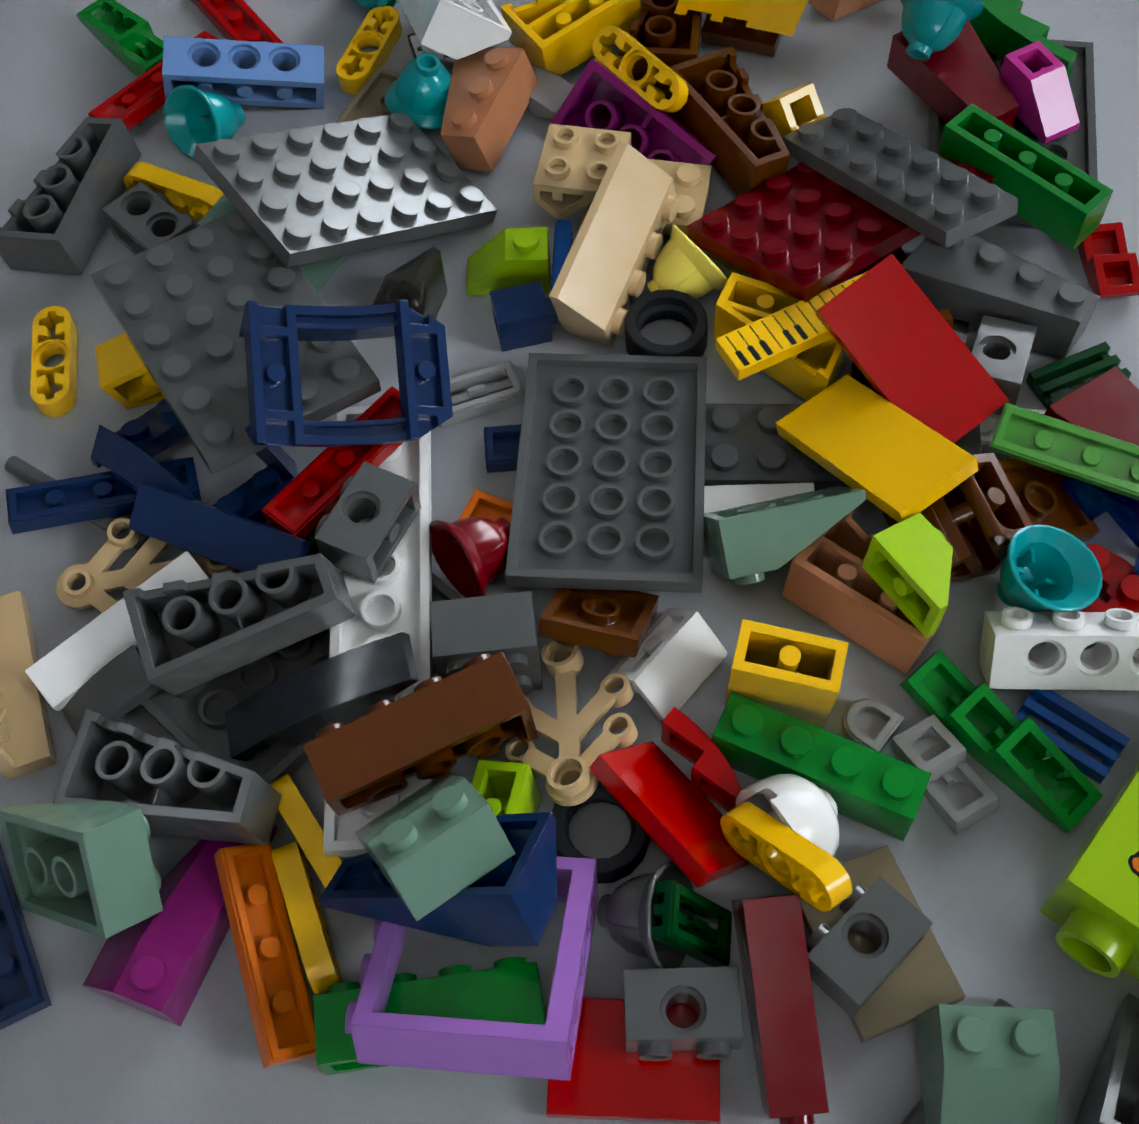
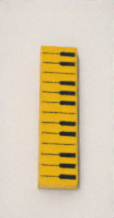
(777, 335)

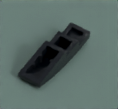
(321, 694)

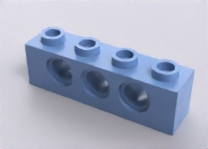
(247, 70)

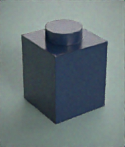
(522, 316)

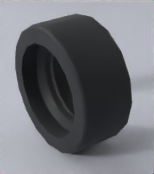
(666, 305)
(608, 869)

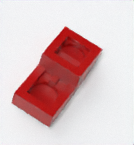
(1108, 264)
(710, 769)

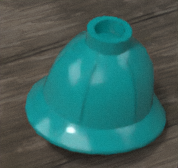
(935, 24)
(421, 91)
(200, 117)
(1048, 571)

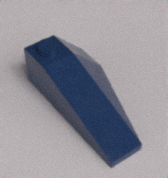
(498, 909)

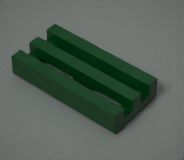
(1071, 372)
(672, 919)

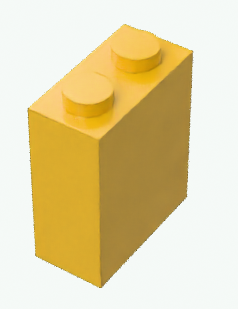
(788, 670)

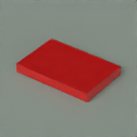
(669, 810)
(619, 1086)

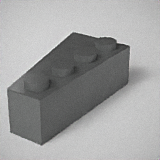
(64, 213)
(987, 280)
(233, 618)
(175, 787)

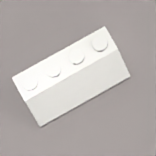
(456, 26)

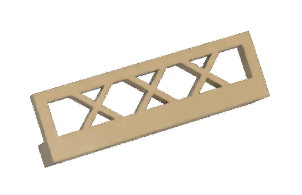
(24, 718)

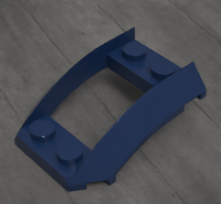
(275, 378)
(133, 447)

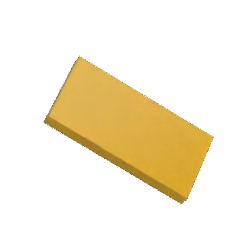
(876, 448)

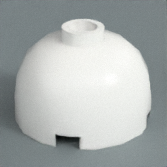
(798, 806)

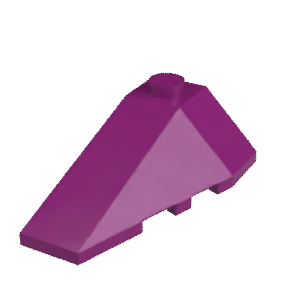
(608, 103)
(167, 956)

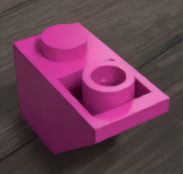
(1041, 90)

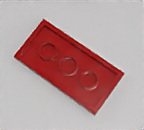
(911, 351)

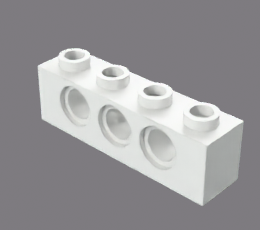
(1062, 662)

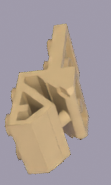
(576, 162)

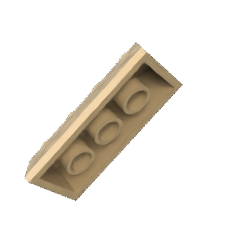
(614, 247)

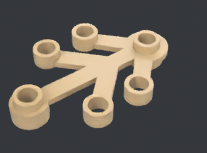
(134, 573)
(572, 727)

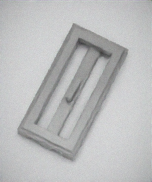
(487, 399)

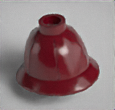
(471, 552)

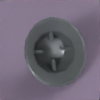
(631, 917)

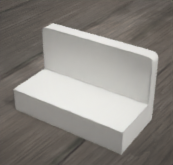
(672, 660)

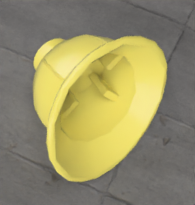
(685, 268)

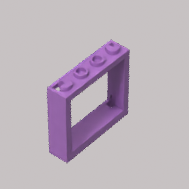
(481, 1044)

